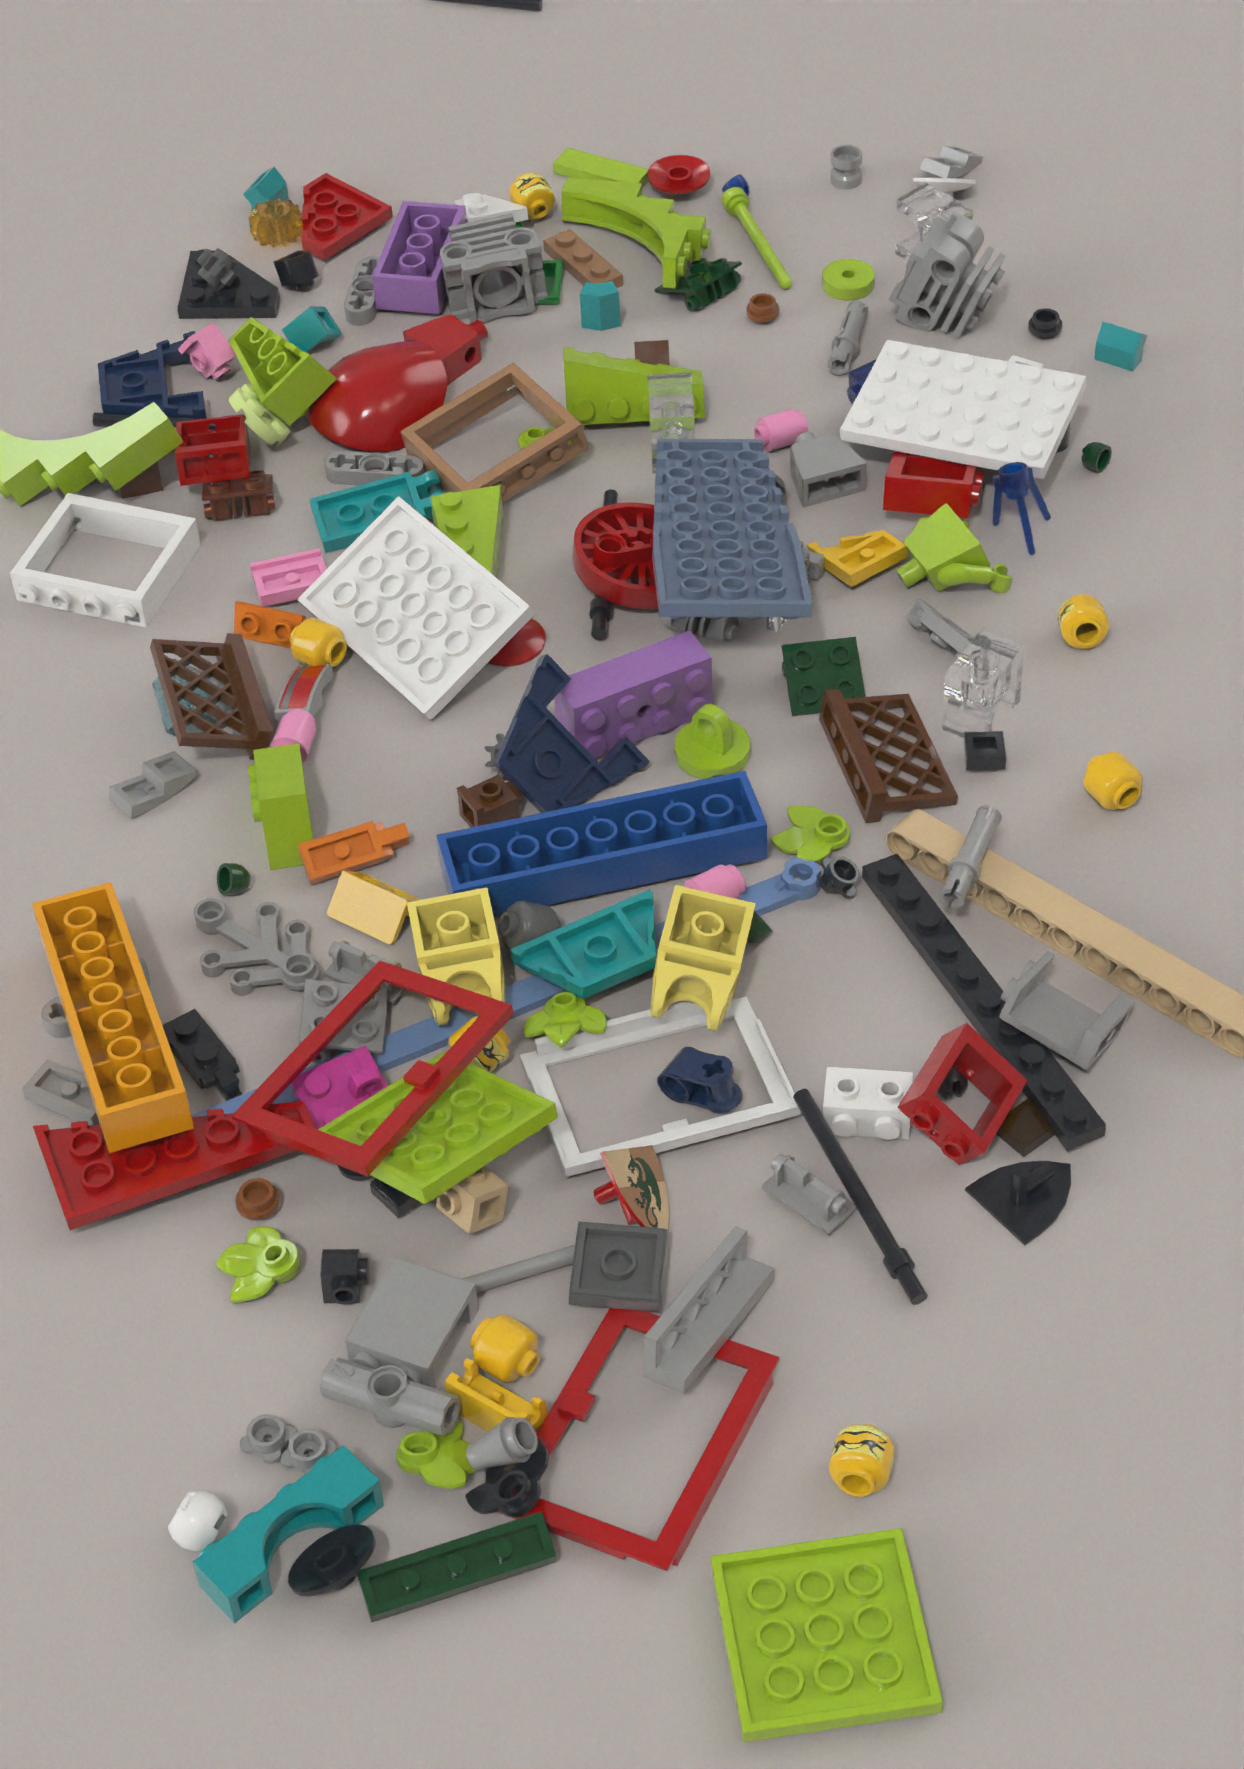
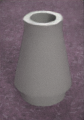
(505, 1444)

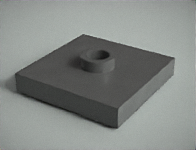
(618, 1266)

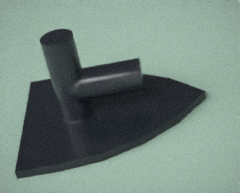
(1024, 1196)

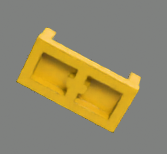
(489, 1403)

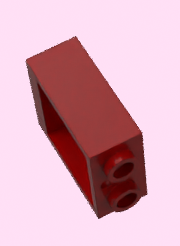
(227, 442)
(927, 483)
(985, 1070)

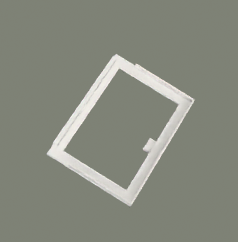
(641, 1028)

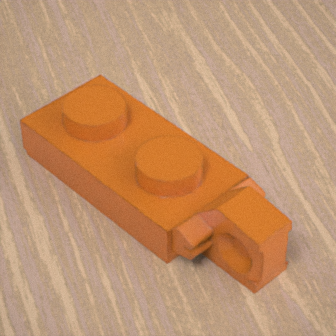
(351, 849)

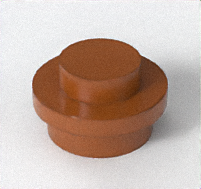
(762, 308)
(257, 1199)

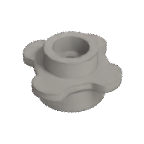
(266, 1427)
(304, 1442)

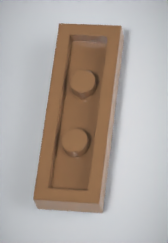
(581, 259)

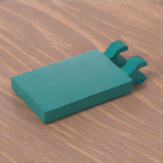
(349, 512)

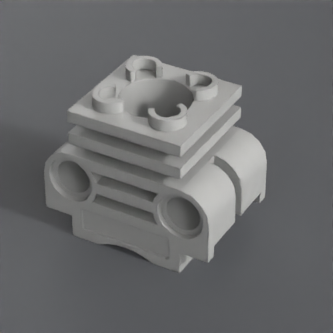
(492, 269)
(944, 277)

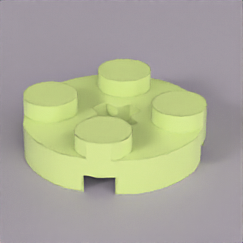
(259, 417)

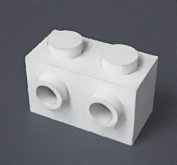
(866, 1102)

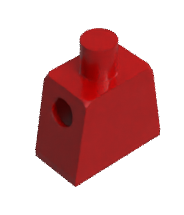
(453, 341)

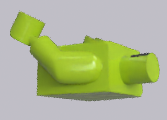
(949, 555)

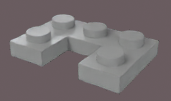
(61, 1092)

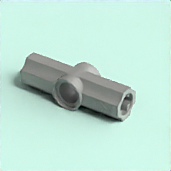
(390, 1396)

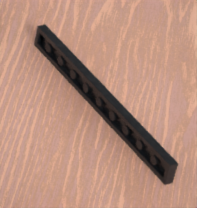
(980, 1000)

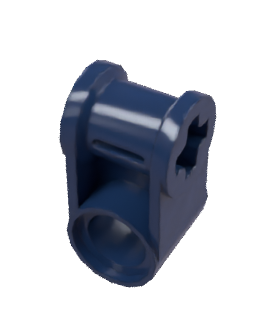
(701, 1081)

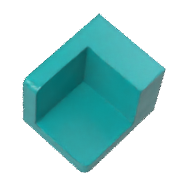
(311, 328)

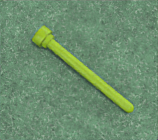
(737, 204)

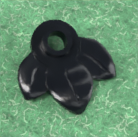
(511, 1487)

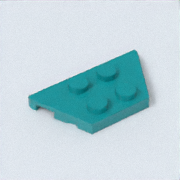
(595, 949)

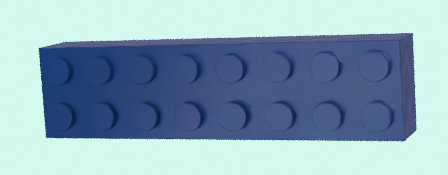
(608, 843)

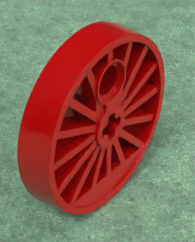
(612, 550)

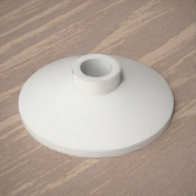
(946, 185)

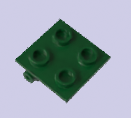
(706, 282)
(820, 667)

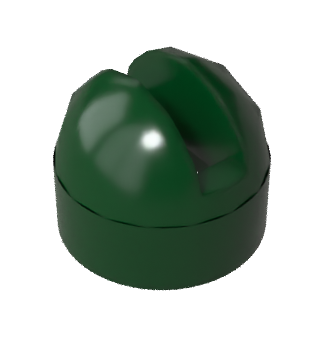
(1096, 456)
(232, 879)
(758, 930)

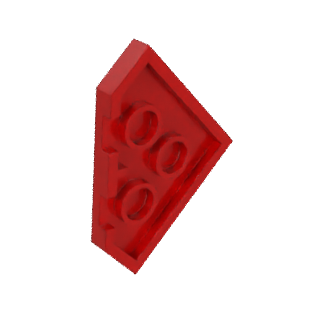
(337, 215)

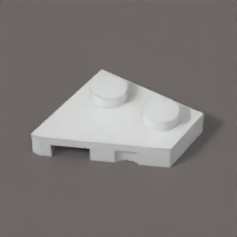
(484, 206)

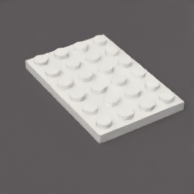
(963, 408)
(416, 607)

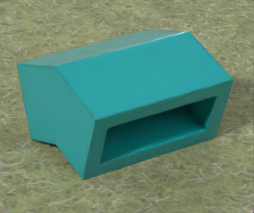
(267, 186)
(600, 306)
(1119, 346)

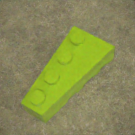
(279, 371)
(616, 389)
(472, 522)

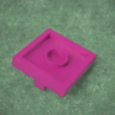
(338, 1085)

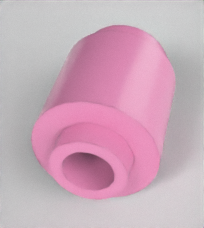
(780, 429)
(294, 728)
(719, 880)

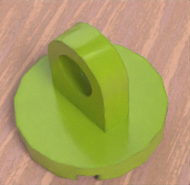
(712, 744)

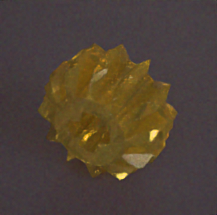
(275, 222)

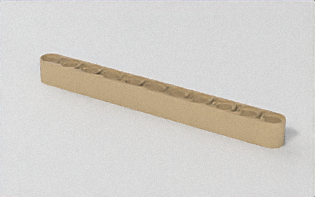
(1080, 933)

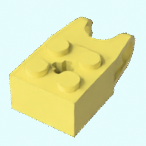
(458, 945)
(701, 952)

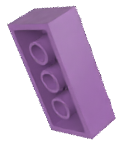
(410, 265)
(637, 694)

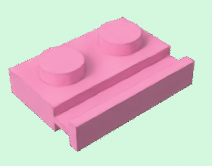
(286, 576)

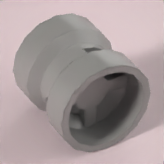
(846, 168)

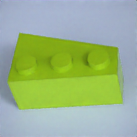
(280, 802)

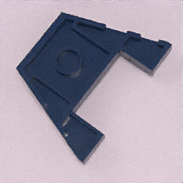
(138, 380)
(547, 759)

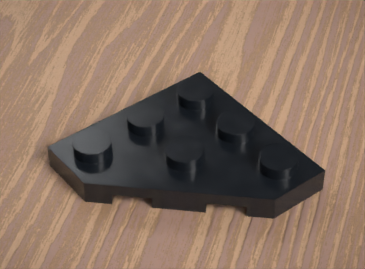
(244, 298)

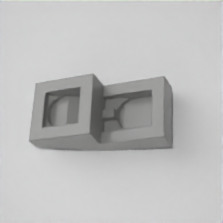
(952, 162)
(159, 782)

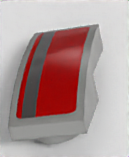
(303, 689)

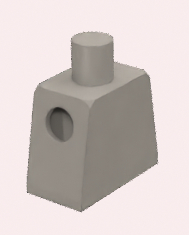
(825, 468)

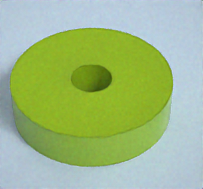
(848, 279)

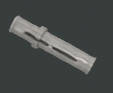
(846, 343)
(965, 868)

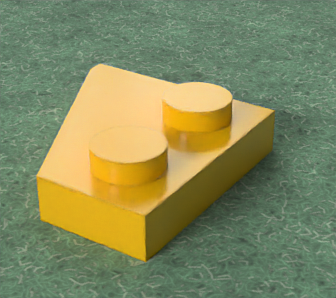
(861, 555)

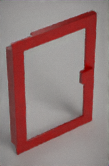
(428, 1079)
(708, 1474)

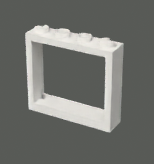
(115, 520)

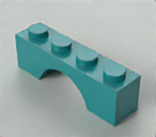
(329, 1496)

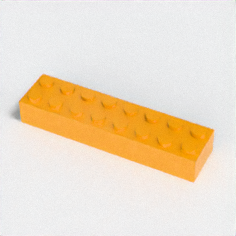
(112, 1018)

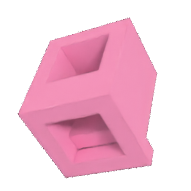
(209, 351)

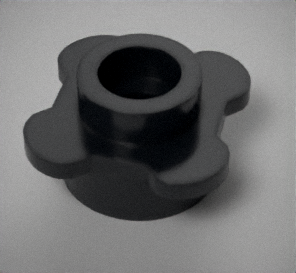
(839, 876)

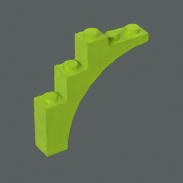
(648, 220)
(72, 463)

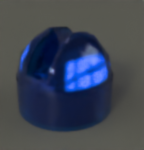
(737, 181)

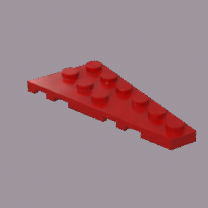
(102, 1184)

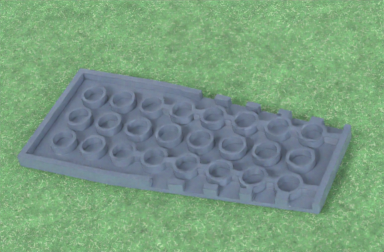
(724, 534)

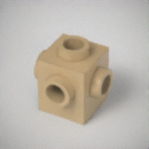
(475, 1201)

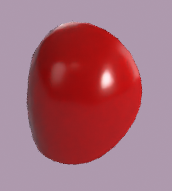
(380, 395)

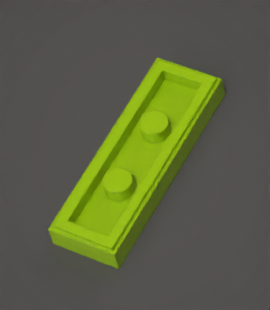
(585, 165)

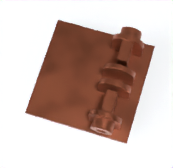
(254, 487)

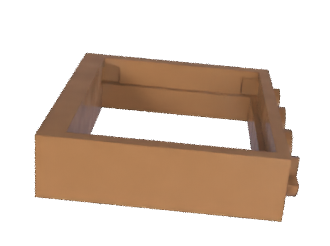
(519, 469)

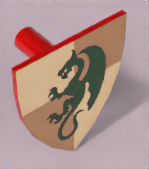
(637, 1184)

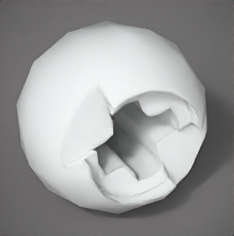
(197, 1520)

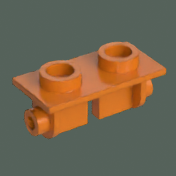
(265, 623)

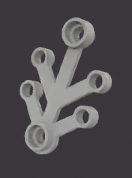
(289, 969)

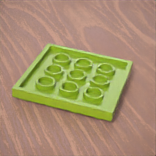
(458, 1134)
(824, 1635)

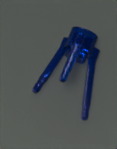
(1014, 481)

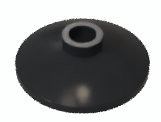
(332, 1560)

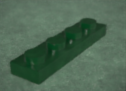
(456, 1566)

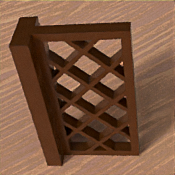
(239, 693)
(858, 756)

